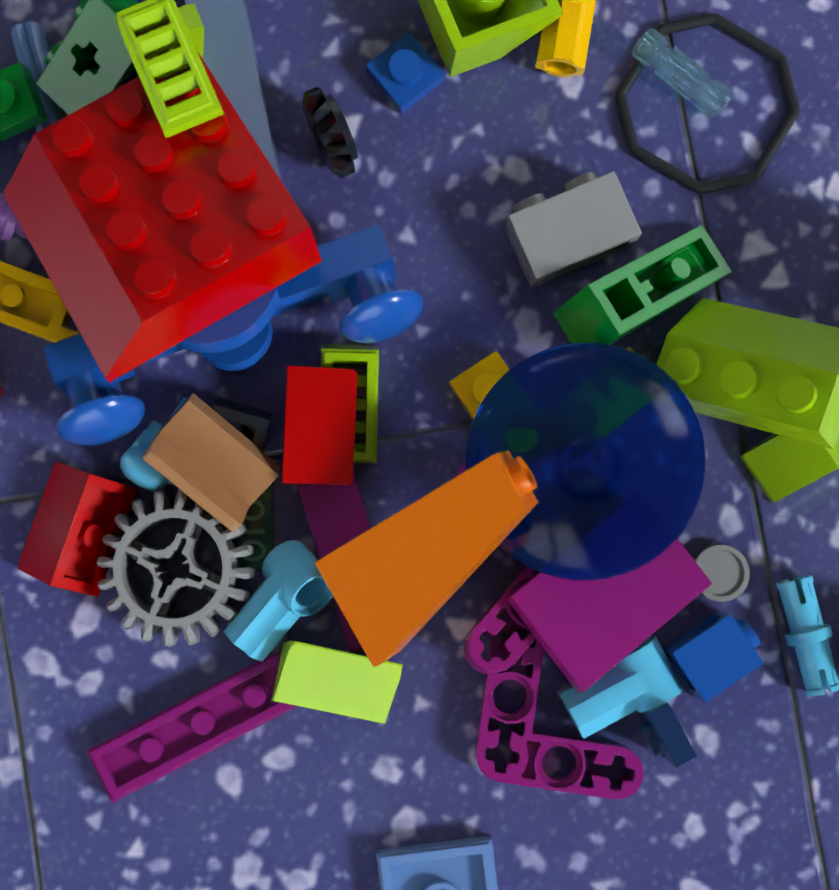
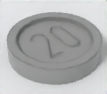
(726, 571)

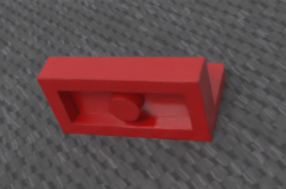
(319, 426)
(70, 529)

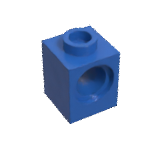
(714, 654)

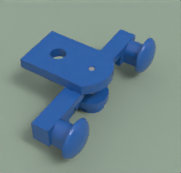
(350, 267)

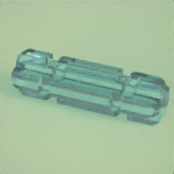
(681, 73)

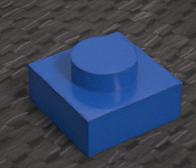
(405, 72)

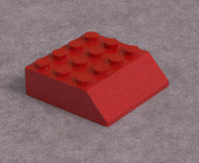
(155, 229)

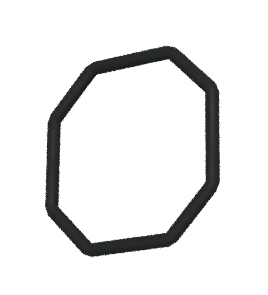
(774, 144)

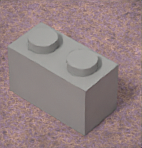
(571, 228)

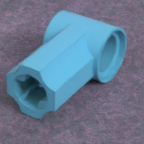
(289, 591)
(636, 683)

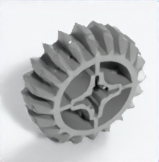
(164, 593)

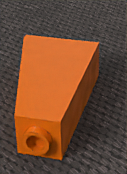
(420, 556)

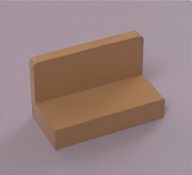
(211, 462)

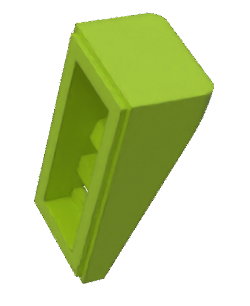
(155, 28)
(368, 355)

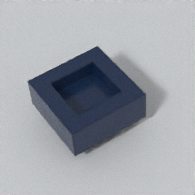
(665, 736)

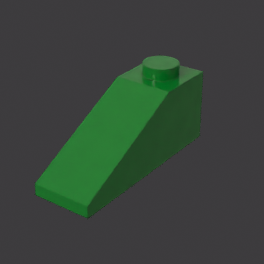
(642, 289)

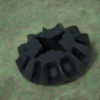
(330, 131)

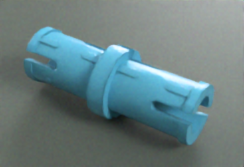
(808, 635)

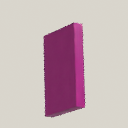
(599, 623)

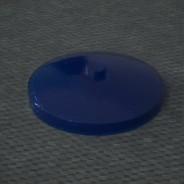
(609, 455)

